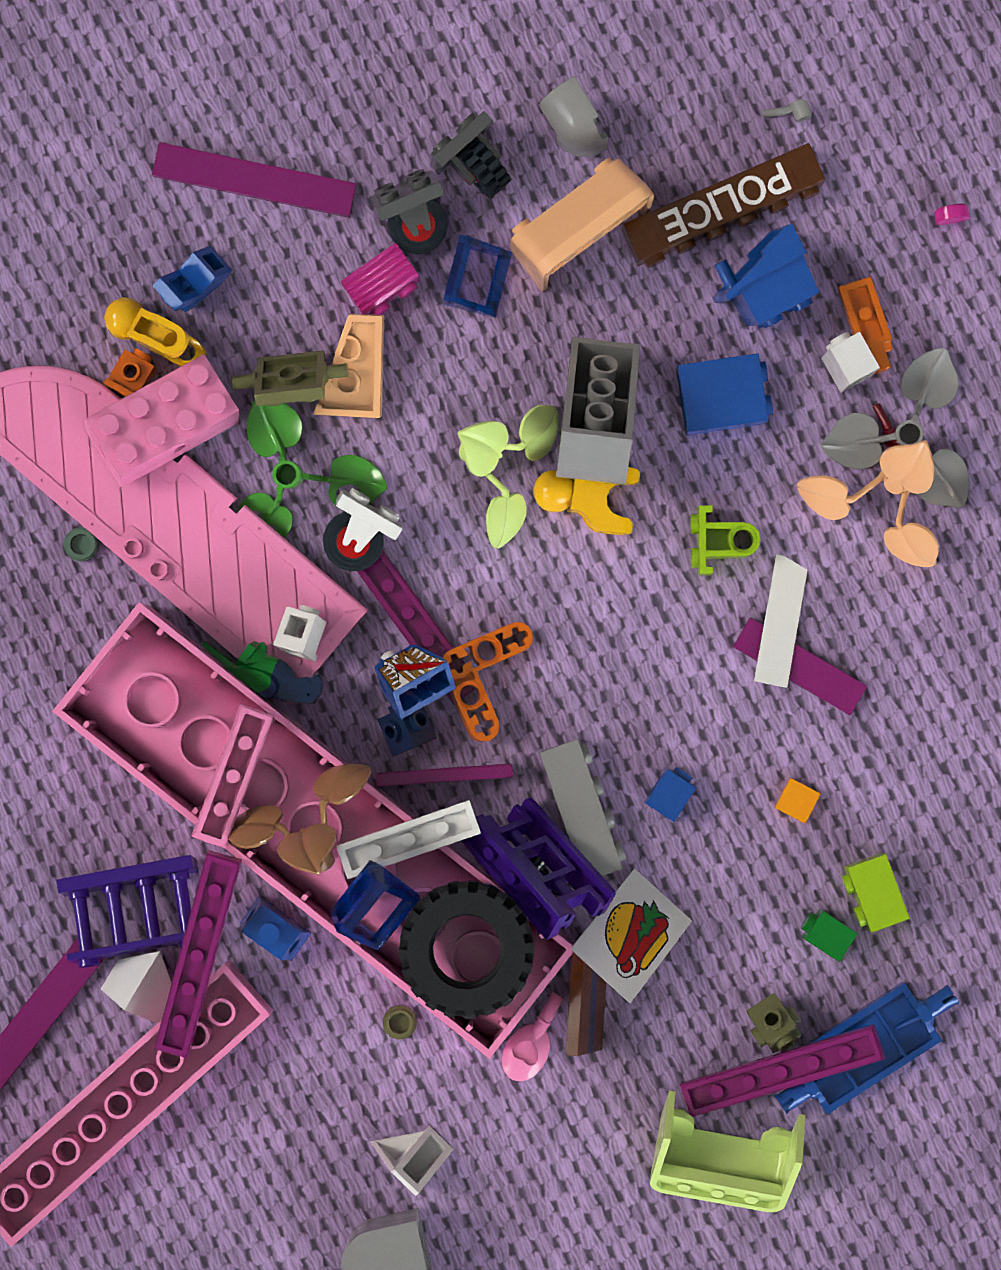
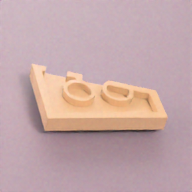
(362, 350)

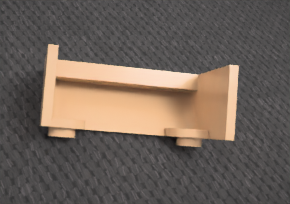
(579, 220)

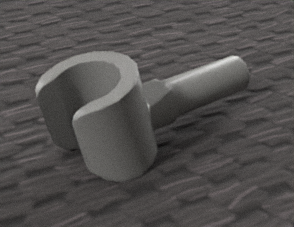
(799, 109)

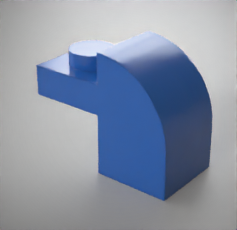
(193, 280)

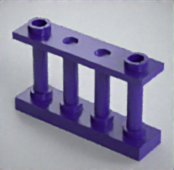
(111, 884)

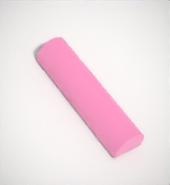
(232, 775)

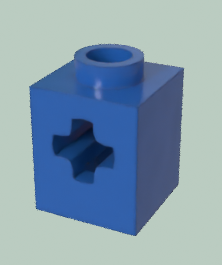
(671, 793)

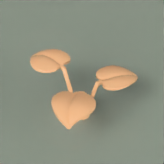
(903, 471)

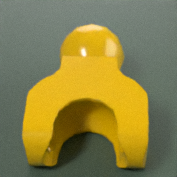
(129, 320)
(585, 499)

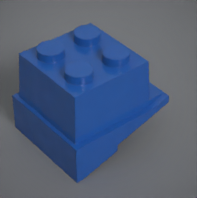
(770, 280)

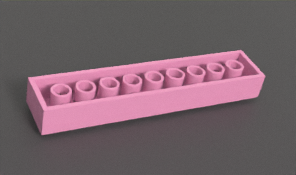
(121, 1105)

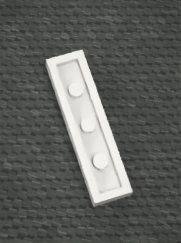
(409, 838)

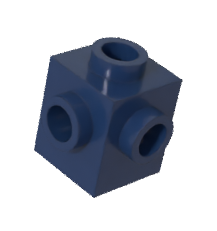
(406, 732)

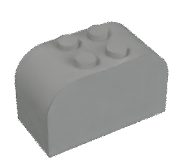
(598, 411)
(388, 1244)

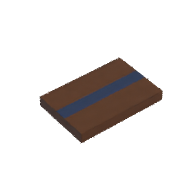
(585, 1009)

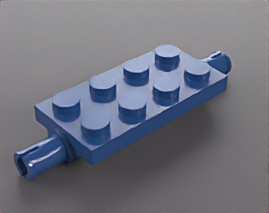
(904, 1032)

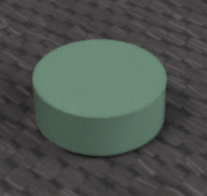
(81, 545)

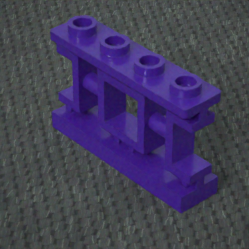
(524, 882)

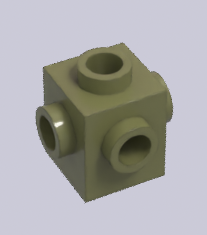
(774, 1024)

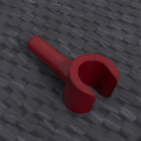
(886, 424)

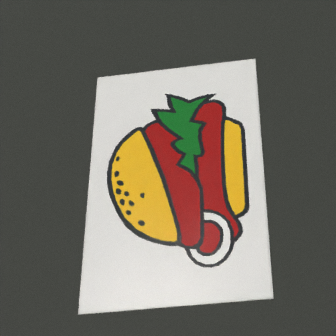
(631, 936)

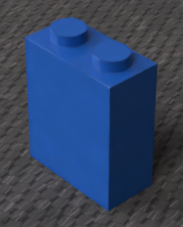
(723, 394)

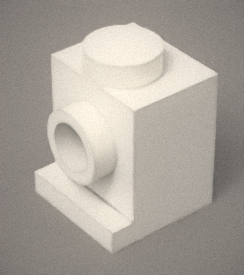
(293, 624)

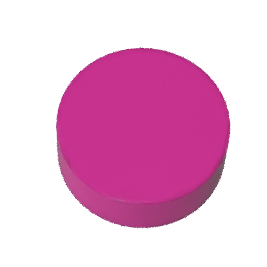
(951, 214)

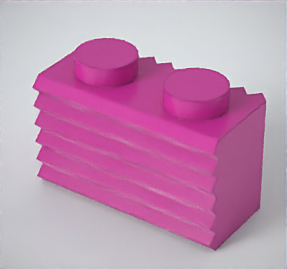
(381, 281)

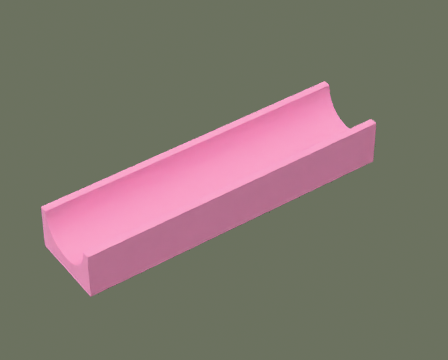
(165, 717)

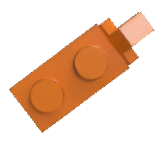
(867, 317)

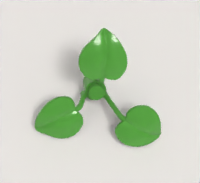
(280, 427)

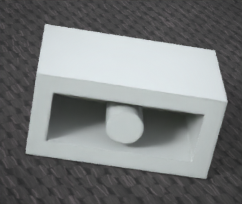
(849, 360)

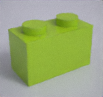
(875, 893)

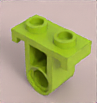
(716, 540)

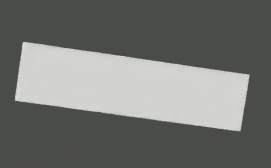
(781, 622)

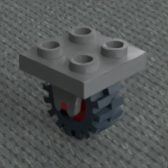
(472, 156)

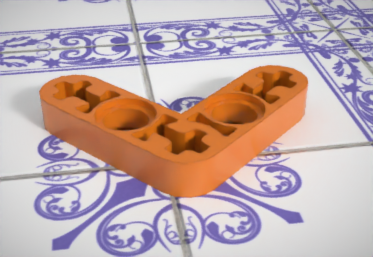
(470, 677)

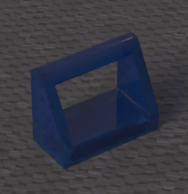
(458, 272)
(361, 897)

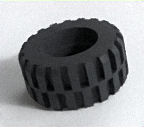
(459, 997)

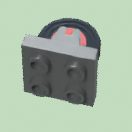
(413, 214)

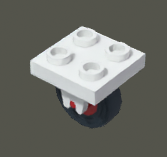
(356, 535)

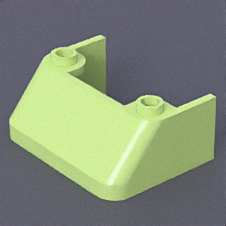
(726, 1166)

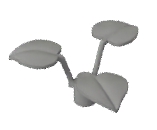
(856, 439)

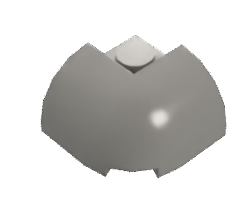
(574, 120)

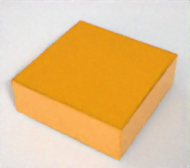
(797, 800)

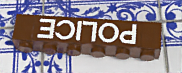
(723, 205)

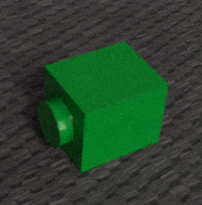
(827, 934)

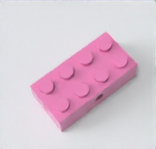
(162, 420)

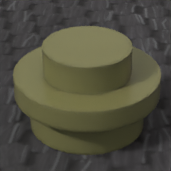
(399, 1022)

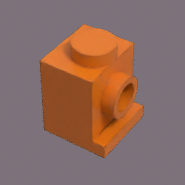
(145, 371)

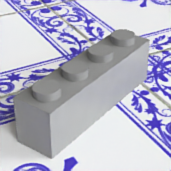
(580, 806)

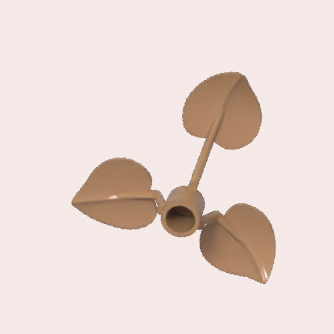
(310, 847)

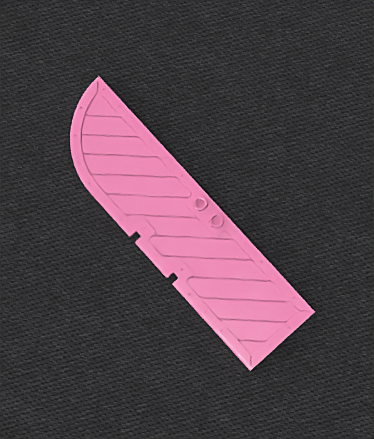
(169, 524)

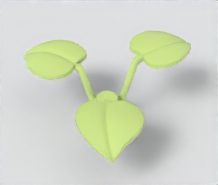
(481, 451)

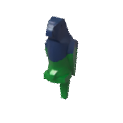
(270, 675)

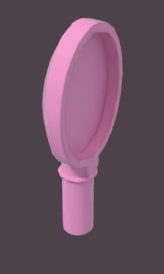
(530, 1044)

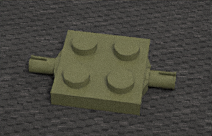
(290, 378)

